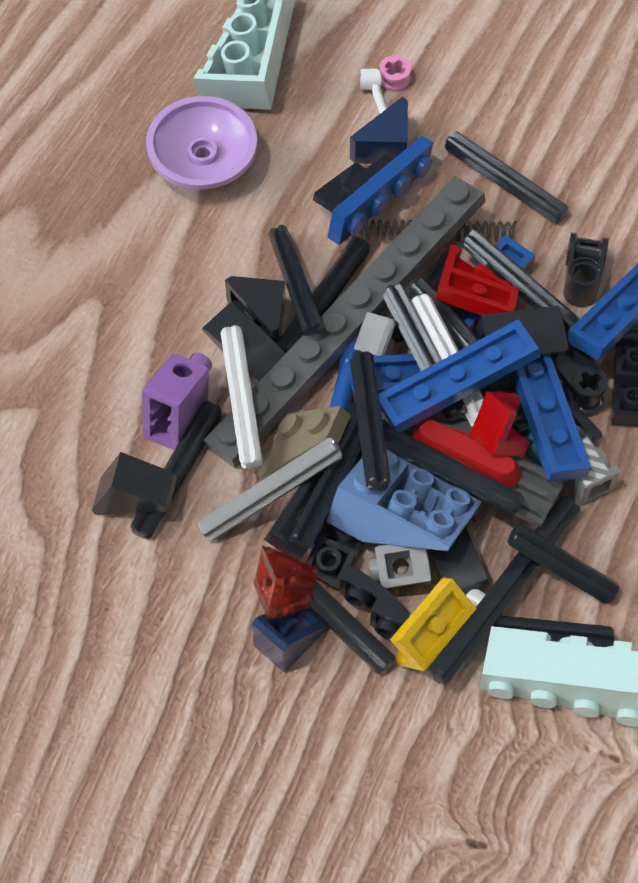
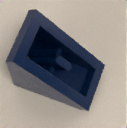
(381, 135)
(286, 637)

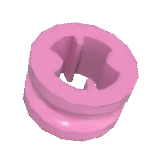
(391, 65)

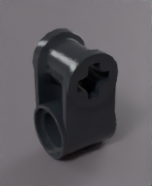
(584, 269)
(581, 379)

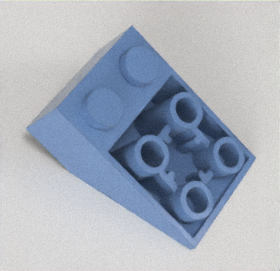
(411, 512)

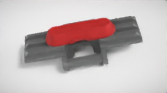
(509, 470)

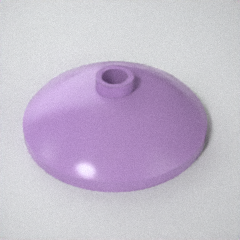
(198, 129)

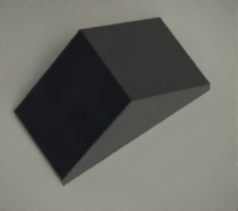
(259, 300)
(134, 487)

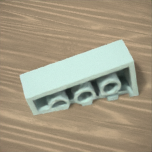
(248, 54)
(563, 673)

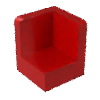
(494, 425)

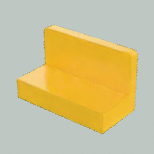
(432, 625)

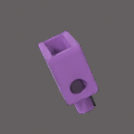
(174, 398)

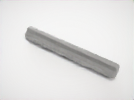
(270, 489)

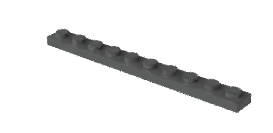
(343, 320)

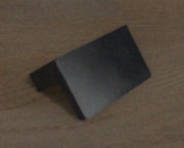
(347, 183)
(543, 325)

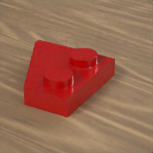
(473, 288)

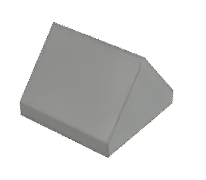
(375, 334)

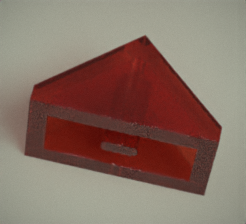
(283, 583)

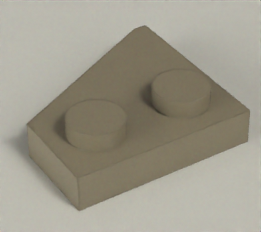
(302, 432)

